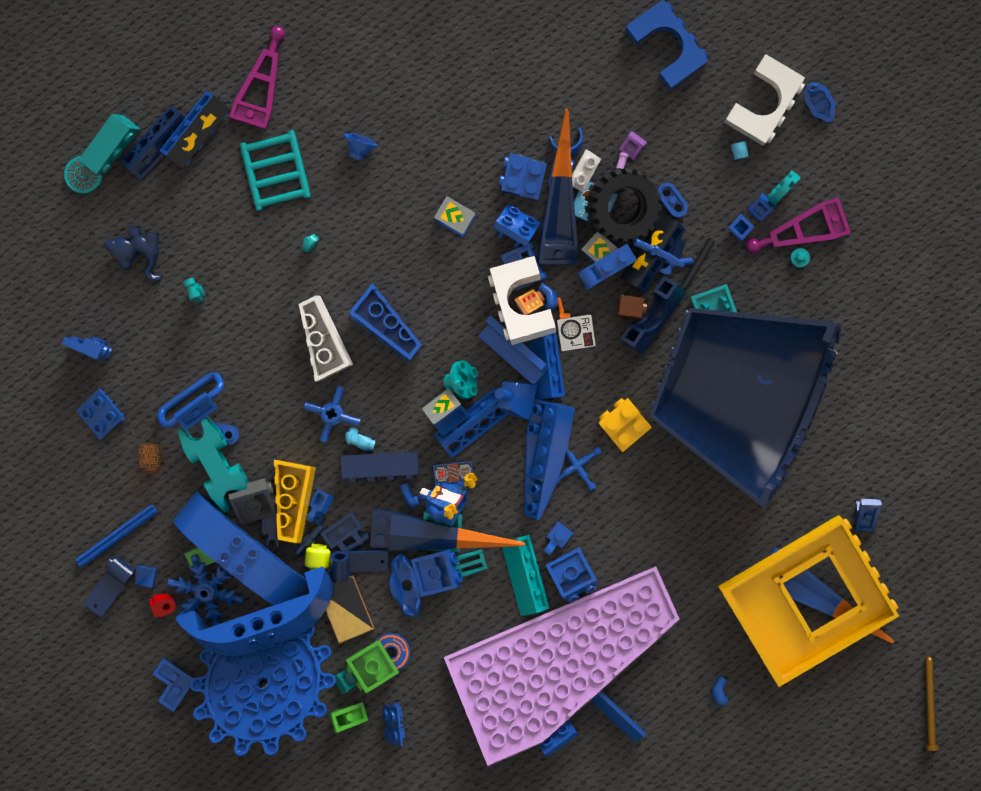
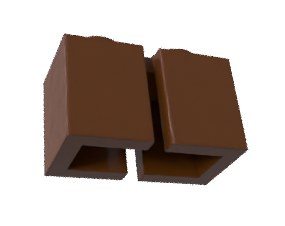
(631, 307)

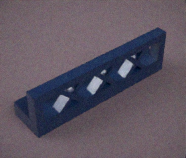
(149, 155)

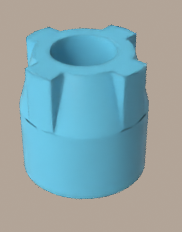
(739, 150)

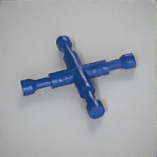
(576, 465)

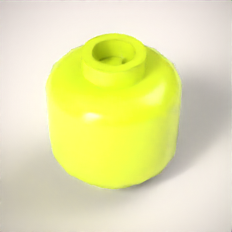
(317, 556)

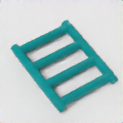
(294, 155)

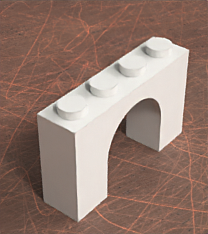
(786, 84)
(519, 327)

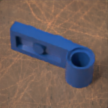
(607, 266)

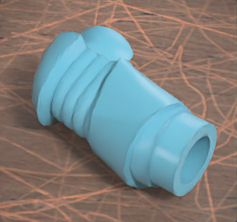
(362, 442)

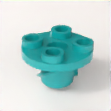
(462, 380)

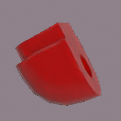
(162, 605)

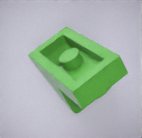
(348, 717)

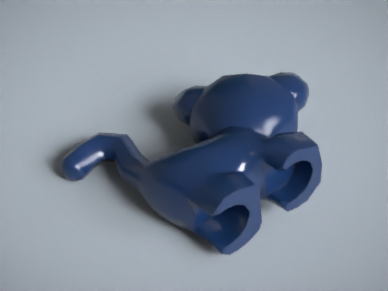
(125, 250)

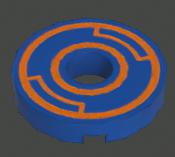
(401, 646)

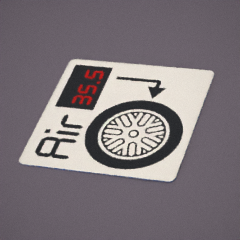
(576, 332)

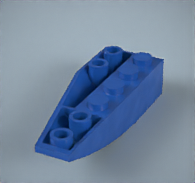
(545, 452)

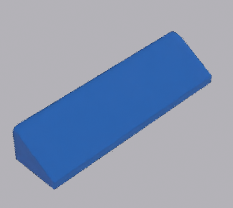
(618, 716)

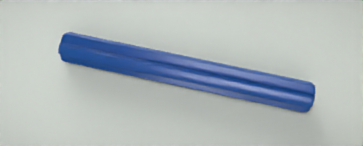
(115, 536)

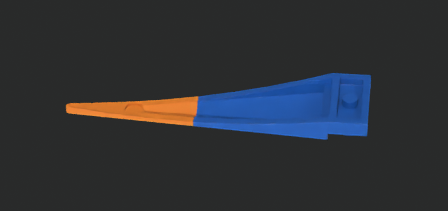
(814, 593)

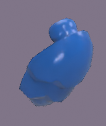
(820, 101)

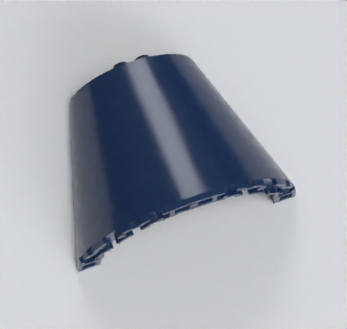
(722, 409)

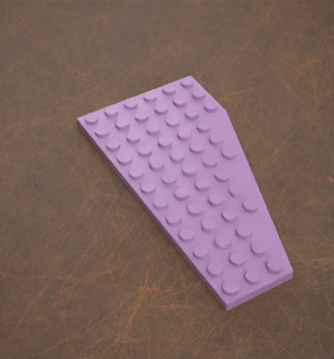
(548, 668)

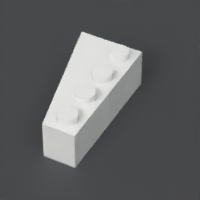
(324, 343)

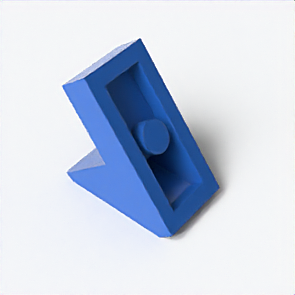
(867, 514)

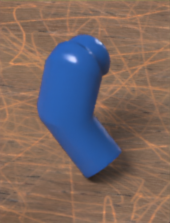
(551, 296)

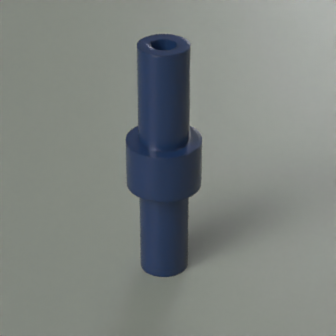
(309, 539)

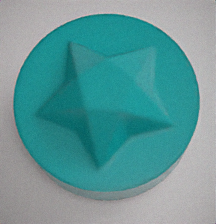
(309, 243)
(799, 258)

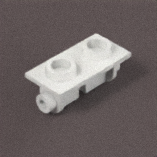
(584, 170)

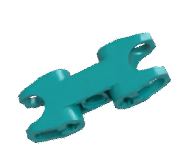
(208, 452)

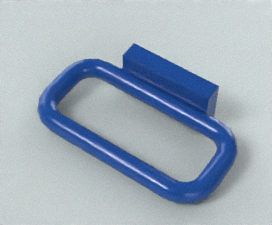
(195, 410)

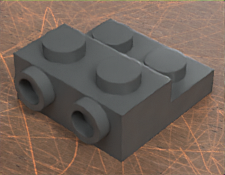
(254, 502)

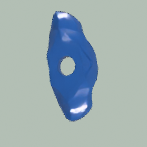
(401, 571)

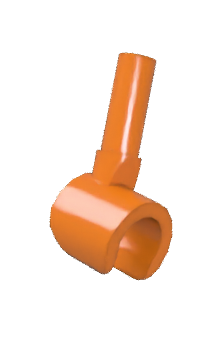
(562, 315)

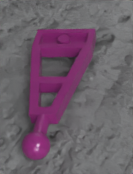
(251, 113)
(834, 220)

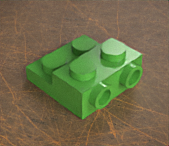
(371, 666)

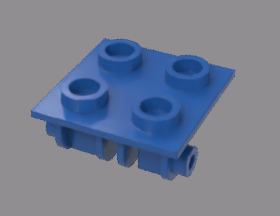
(100, 414)
(393, 730)

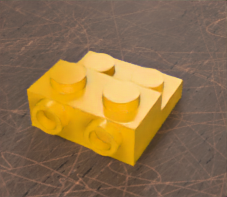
(624, 424)

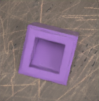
(632, 145)

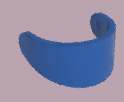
(575, 149)

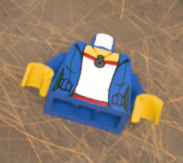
(447, 500)

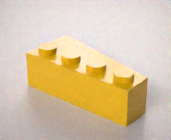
(292, 498)

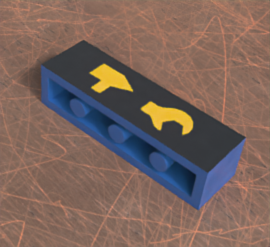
(194, 129)

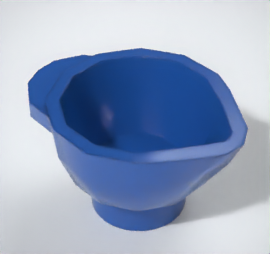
(359, 145)

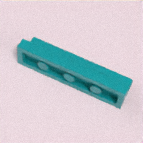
(525, 577)

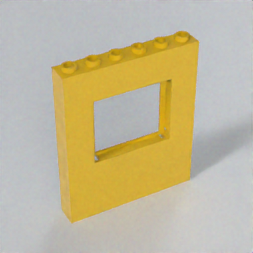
(774, 619)

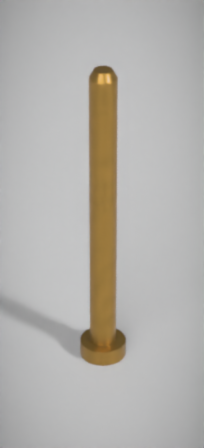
(931, 746)

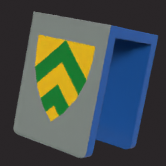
(454, 216)
(598, 248)
(445, 412)

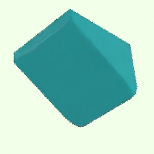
(345, 681)

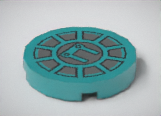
(80, 177)

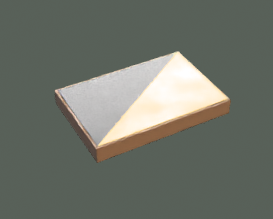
(348, 611)

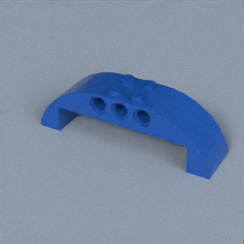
(239, 552)
(266, 626)

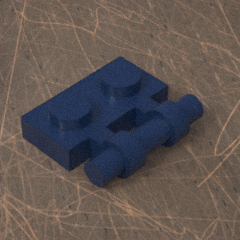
(342, 530)

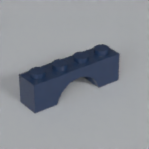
(666, 299)

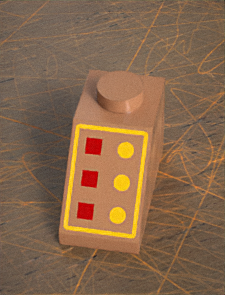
(529, 302)

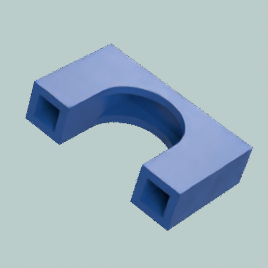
(663, 19)

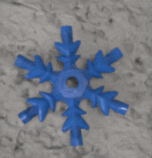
(209, 586)

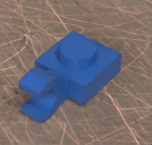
(319, 504)
(558, 536)

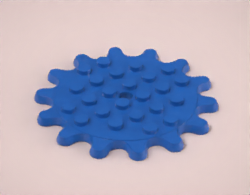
(269, 712)

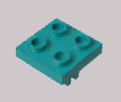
(714, 299)

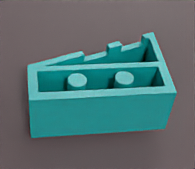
(109, 143)

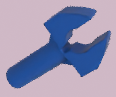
(686, 261)

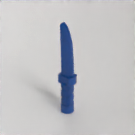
(655, 250)

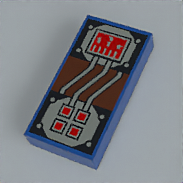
(452, 472)

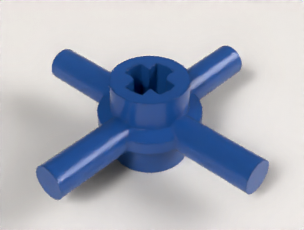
(335, 420)

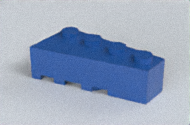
(384, 323)

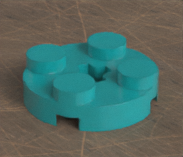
(783, 187)

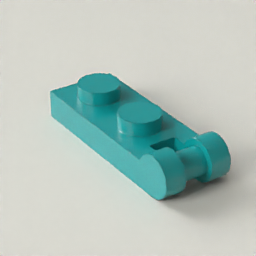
(195, 291)

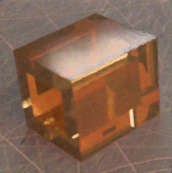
(150, 456)

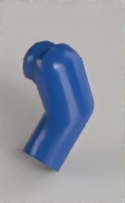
(408, 497)
(718, 693)

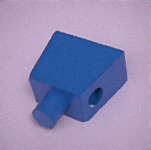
(516, 398)

